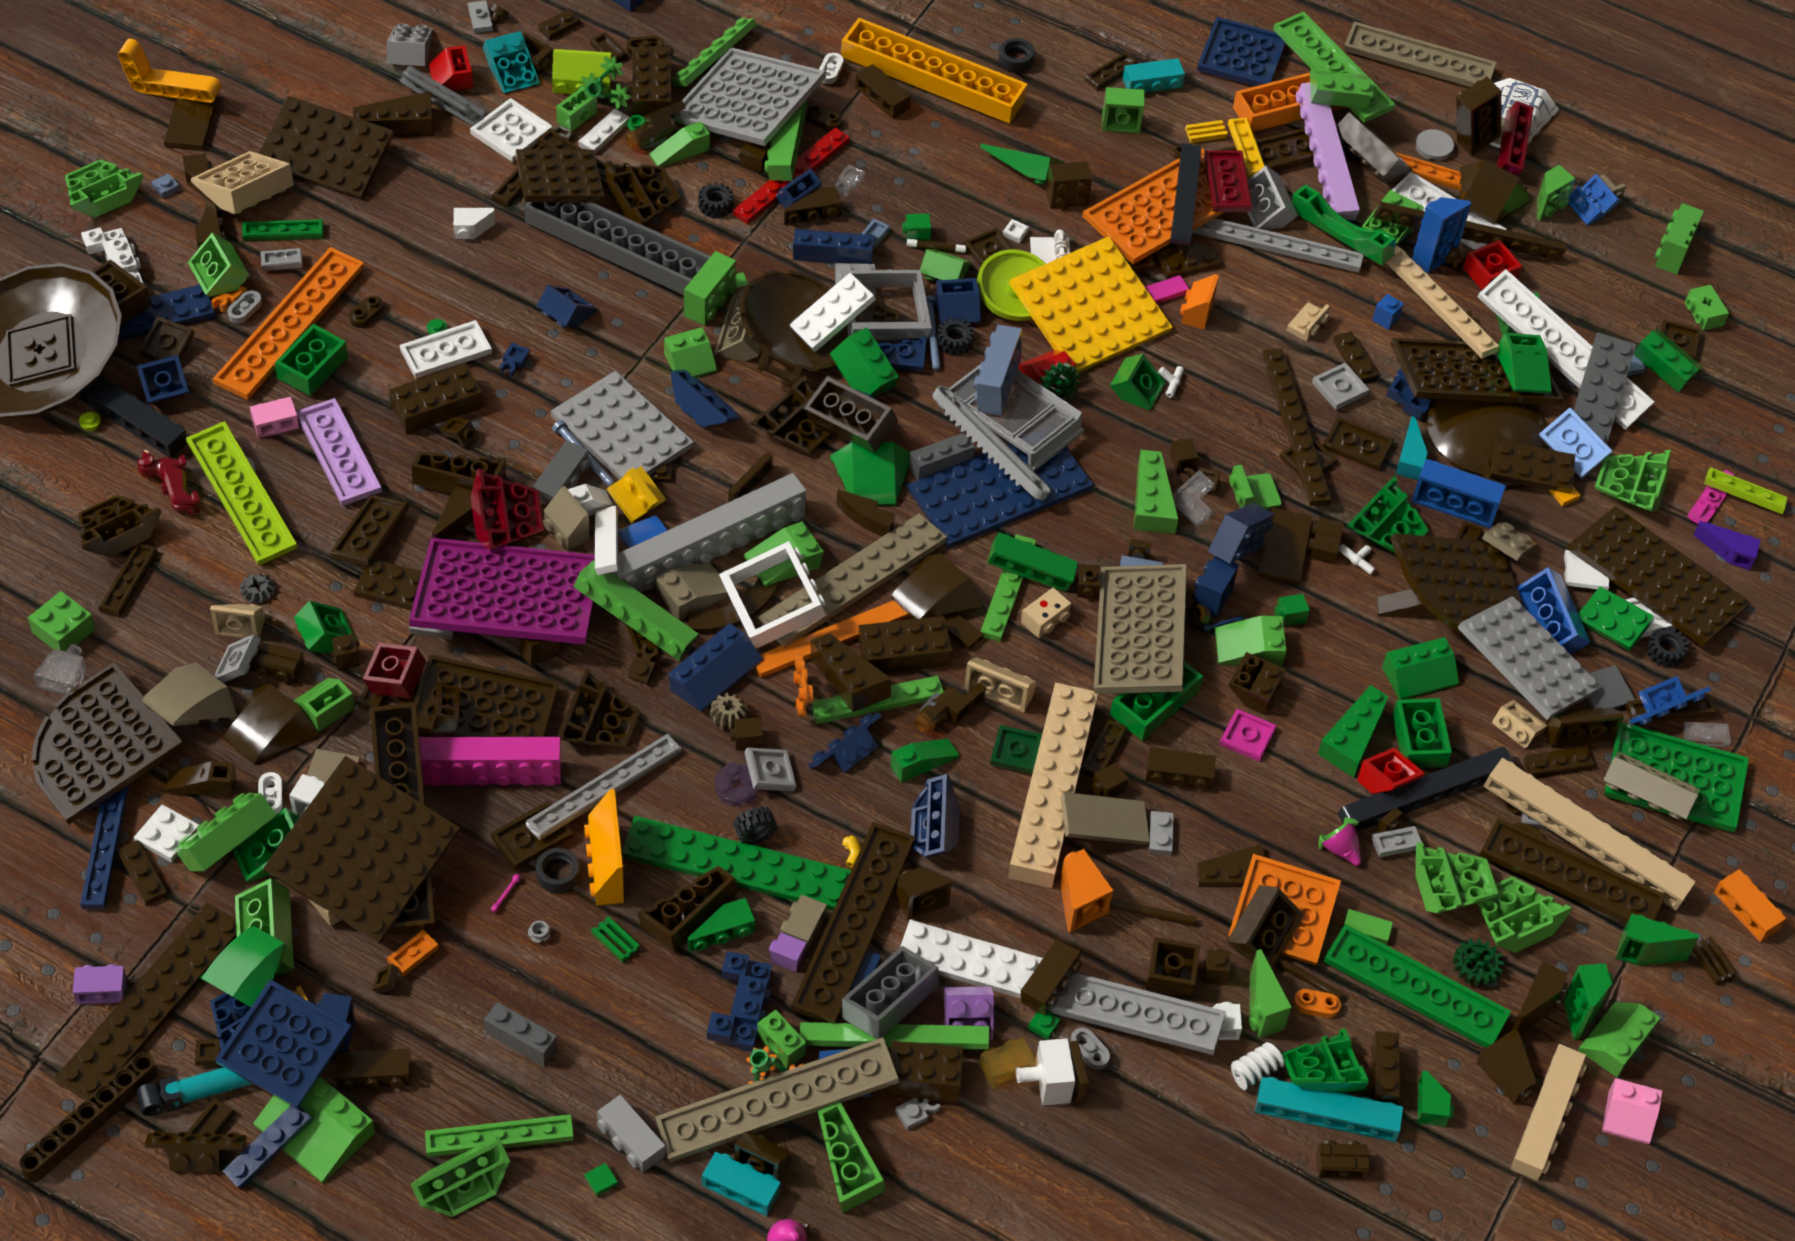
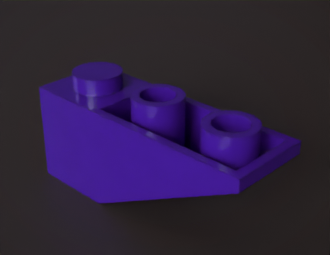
(1730, 545)

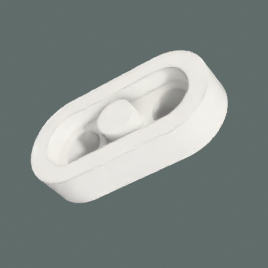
(832, 66)
(274, 794)

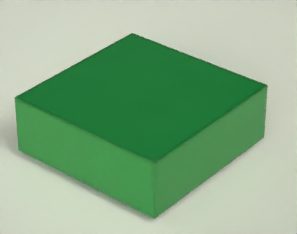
(600, 1179)

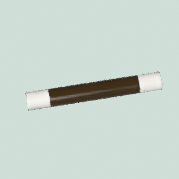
(936, 245)

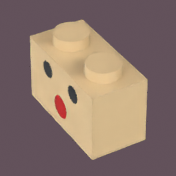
(1046, 613)

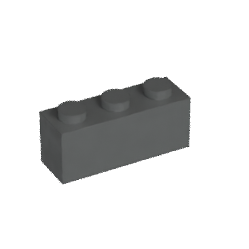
(941, 455)
(562, 470)
(520, 1034)

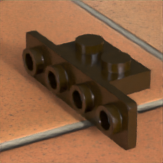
(195, 1151)

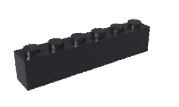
(135, 416)

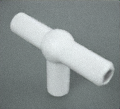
(1174, 380)
(1358, 559)

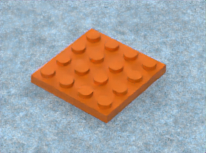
(1308, 890)

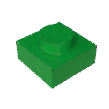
(1044, 1024)

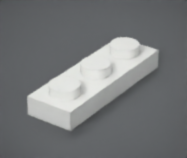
(604, 131)

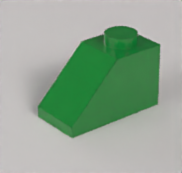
(1433, 1102)

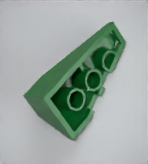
(1026, 163)

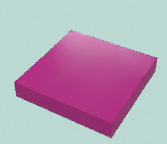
(1248, 735)

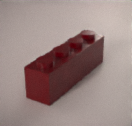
(1515, 138)

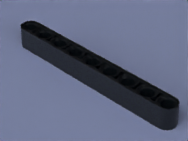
(1425, 790)

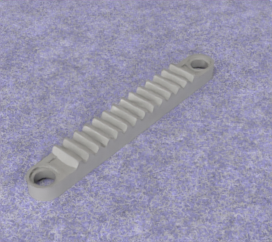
(990, 443)

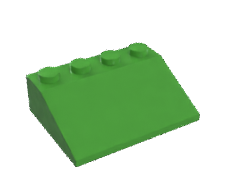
(330, 1138)

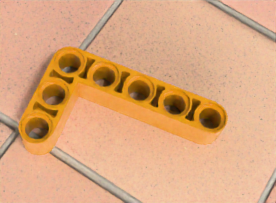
(164, 82)

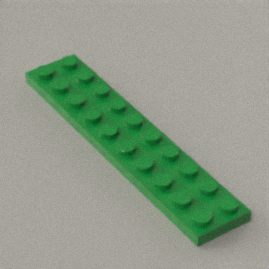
(751, 865)

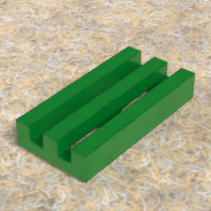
(603, 926)

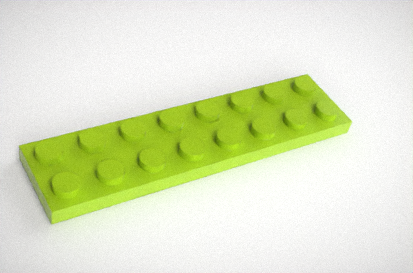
(241, 493)

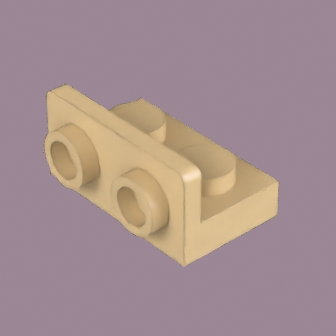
(1308, 321)
(1518, 723)

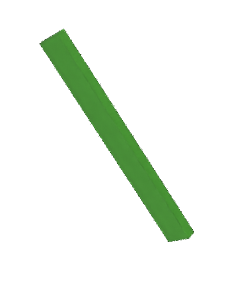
(851, 1036)

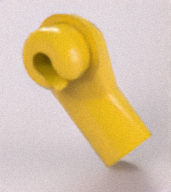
(853, 844)

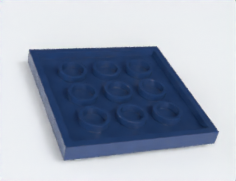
(1241, 52)
(283, 1044)

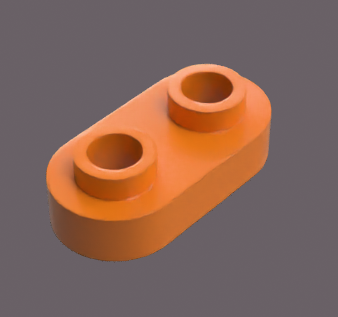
(1317, 1004)

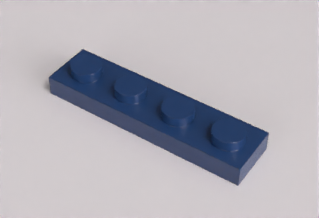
(267, 1146)

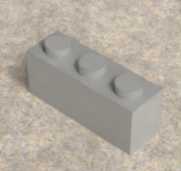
(630, 1134)

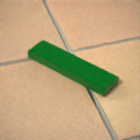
(282, 230)

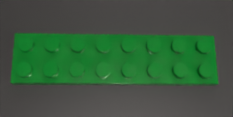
(1417, 986)

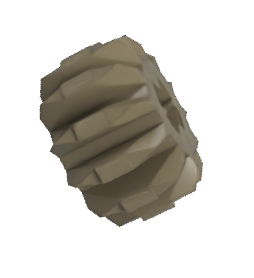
(727, 709)

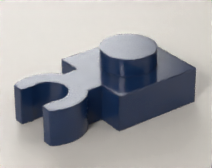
(514, 357)

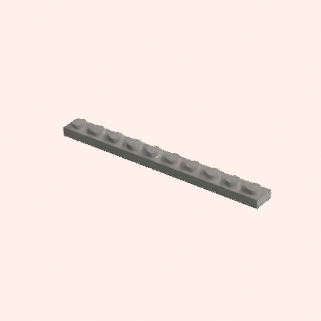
(1281, 244)

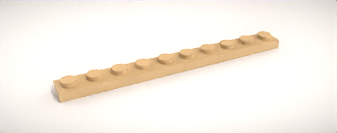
(1442, 304)

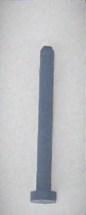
(931, 302)
(560, 428)

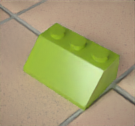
(574, 64)

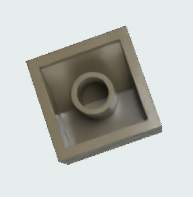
(567, 520)

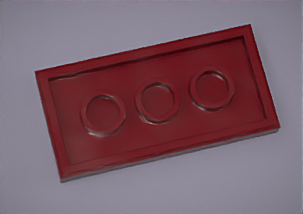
(1227, 181)

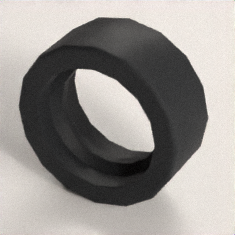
(1016, 45)
(557, 855)

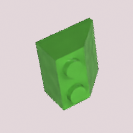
(943, 266)
(690, 352)

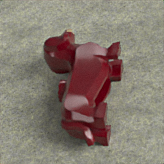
(174, 481)

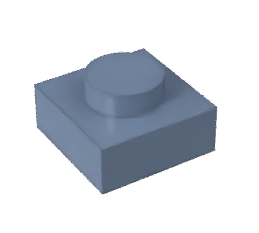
(165, 185)

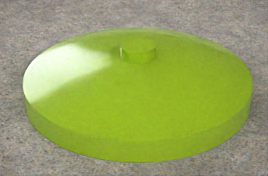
(994, 282)

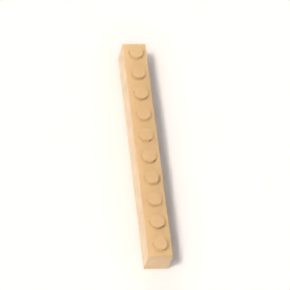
(1587, 832)

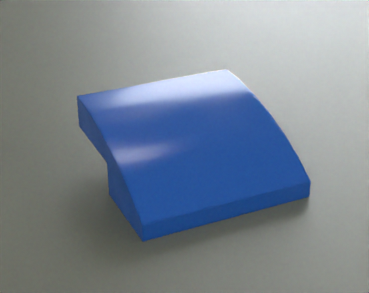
(1593, 200)
(641, 531)

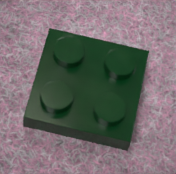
(1015, 749)

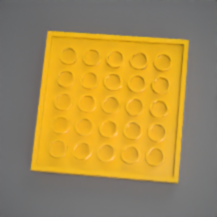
(1090, 304)

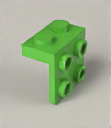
(1254, 489)

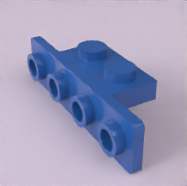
(1665, 696)

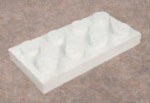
(832, 312)
(445, 349)

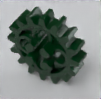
(1059, 375)
(1464, 962)

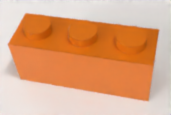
(1750, 905)

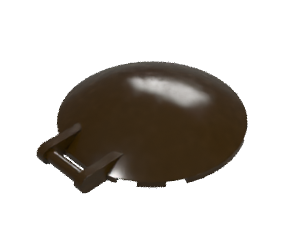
(769, 309)
(1467, 431)

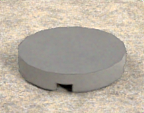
(1434, 145)

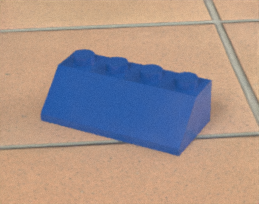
(1440, 231)
(1551, 605)

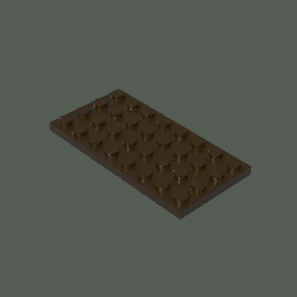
(1458, 373)
(1659, 576)

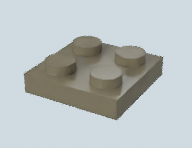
(1509, 541)

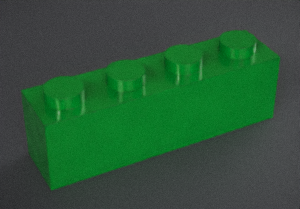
(1032, 562)

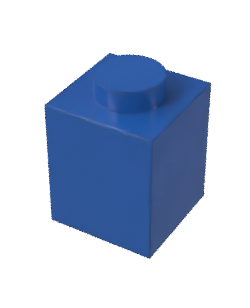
(1388, 311)

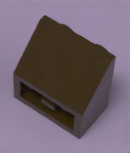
(1257, 682)

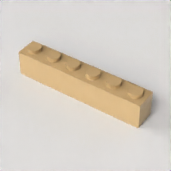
(1548, 1113)

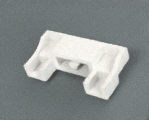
(115, 248)

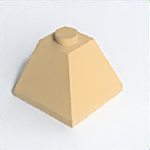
(237, 620)

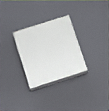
(1015, 231)

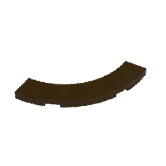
(717, 619)

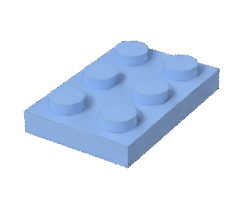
(1574, 436)

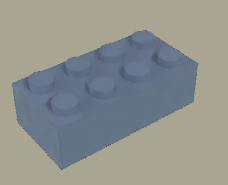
(998, 369)

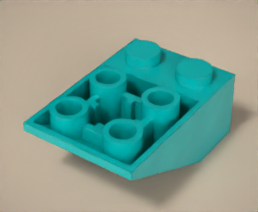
(510, 62)

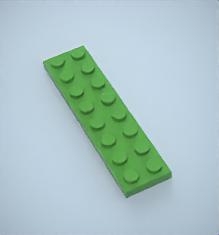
(1323, 54)

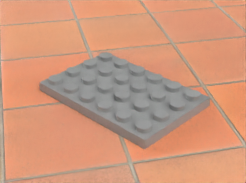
(622, 427)
(1529, 657)

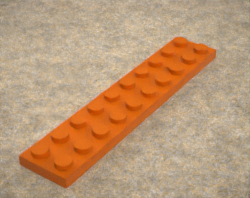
(288, 322)

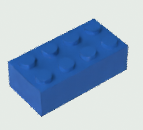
(1458, 493)

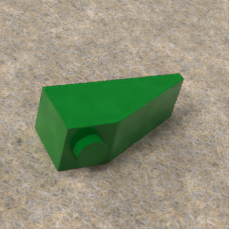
(921, 757)

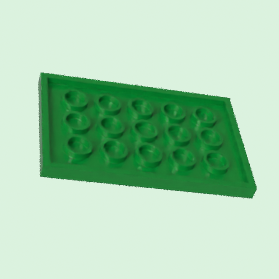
(1714, 771)

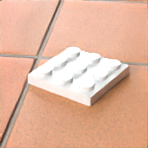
(510, 129)

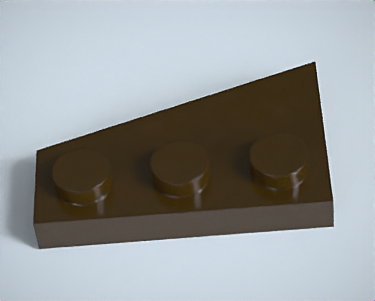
(1228, 869)

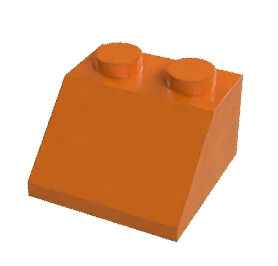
(1199, 302)

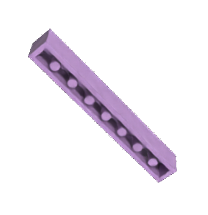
(1328, 155)

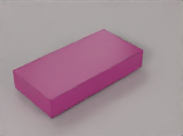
(1167, 289)

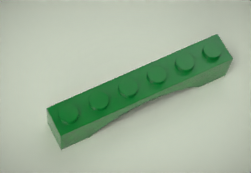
(1371, 243)

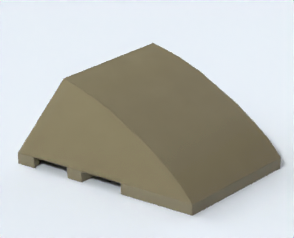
(190, 696)

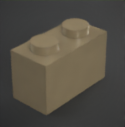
(804, 920)

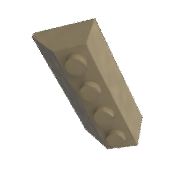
(733, 339)
(1652, 785)

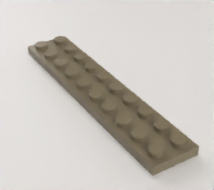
(861, 573)
(776, 1099)

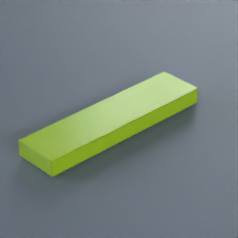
(1746, 490)

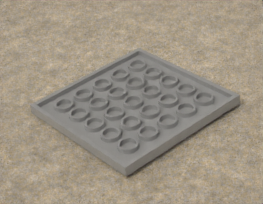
(749, 95)

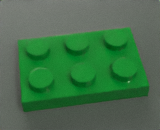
(1615, 618)

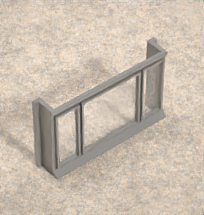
(1031, 418)

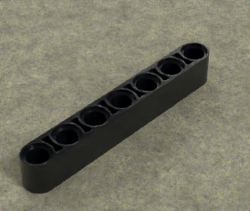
(1185, 194)

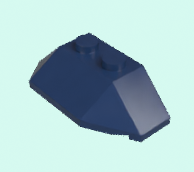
(700, 401)
(935, 818)

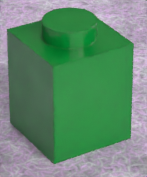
(917, 227)
(1292, 609)

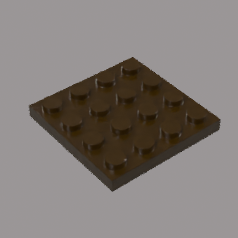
(559, 175)

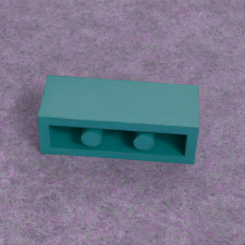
(1154, 75)
(741, 1183)

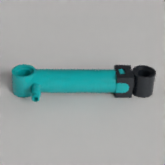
(173, 1093)

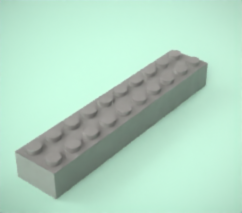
(714, 532)

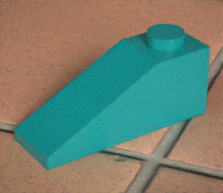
(1413, 452)

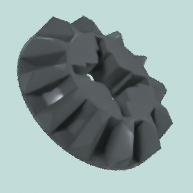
(252, 594)

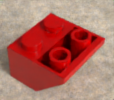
(452, 69)

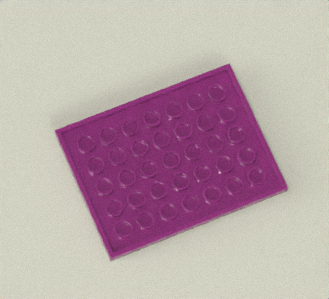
(502, 592)

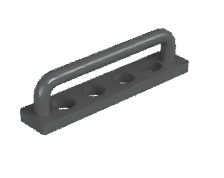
(459, 104)

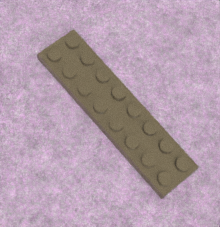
(1417, 55)

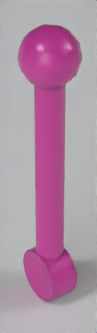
(515, 879)

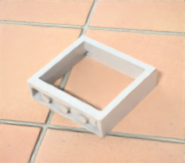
(788, 622)

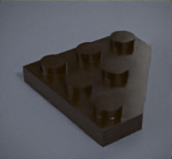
(1184, 260)

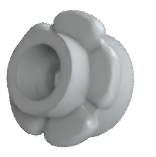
(539, 926)

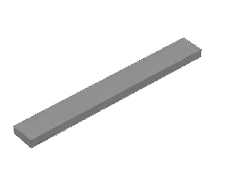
(592, 792)

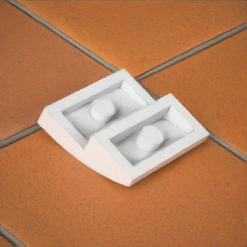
(1581, 574)

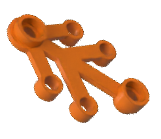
(805, 691)

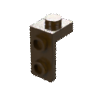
(543, 53)

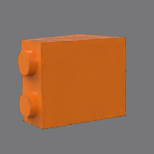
(1083, 891)

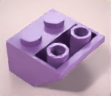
(969, 1007)

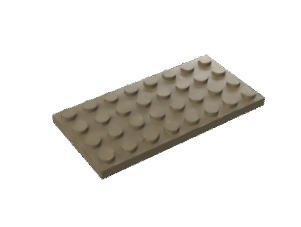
(1141, 629)

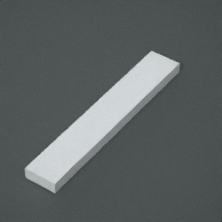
(606, 540)

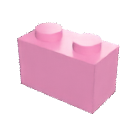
(274, 417)

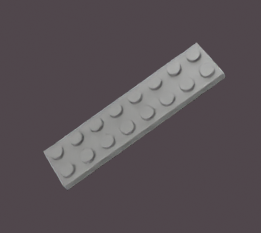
(1141, 1013)

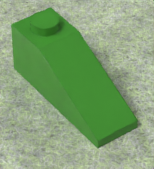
(682, 145)

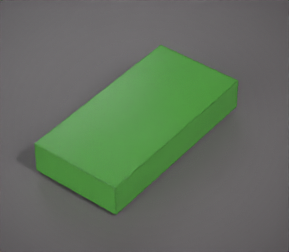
(1369, 925)

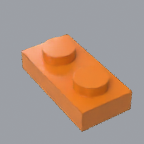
(413, 952)

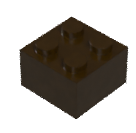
(1068, 184)
(1173, 967)

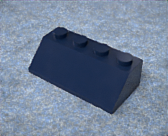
(833, 246)
(714, 668)

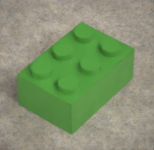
(710, 288)

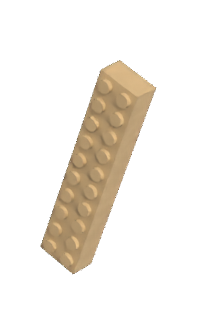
(1054, 772)

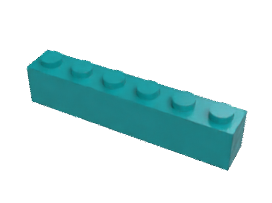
(1329, 1109)

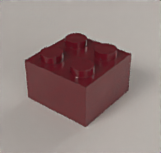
(394, 670)

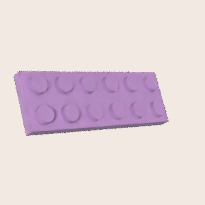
(338, 452)

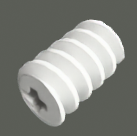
(1256, 1064)

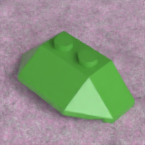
(463, 1180)

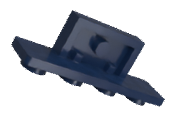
(852, 747)

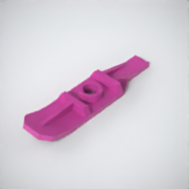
(1706, 505)

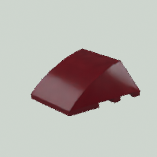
(504, 510)

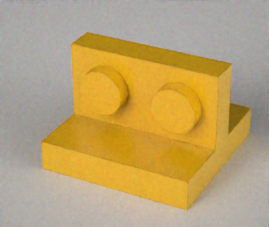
(636, 494)

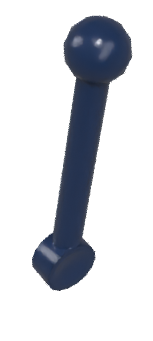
(1207, 627)

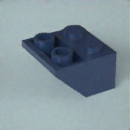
(958, 300)

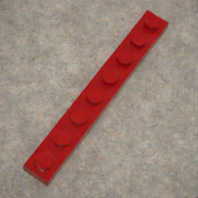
(810, 159)

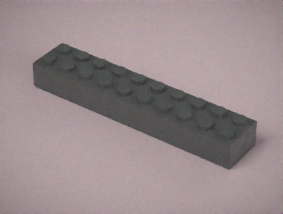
(619, 241)

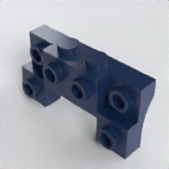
(1401, 393)
(747, 1009)

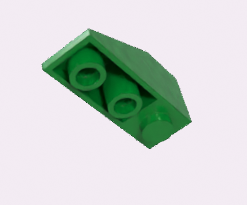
(725, 924)

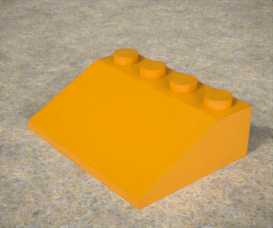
(605, 852)

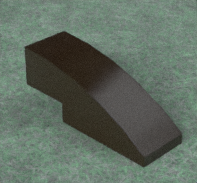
(865, 512)

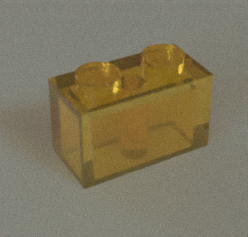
(1001, 1063)

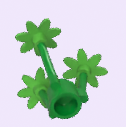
(597, 87)

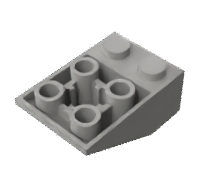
(409, 45)

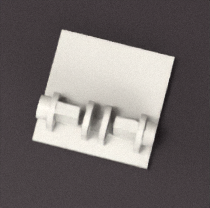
(1050, 248)

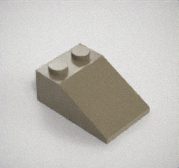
(690, 589)

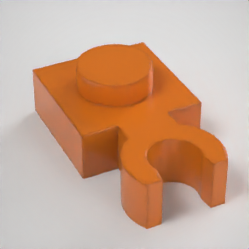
(227, 298)

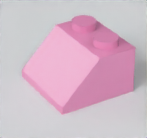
(1631, 1111)

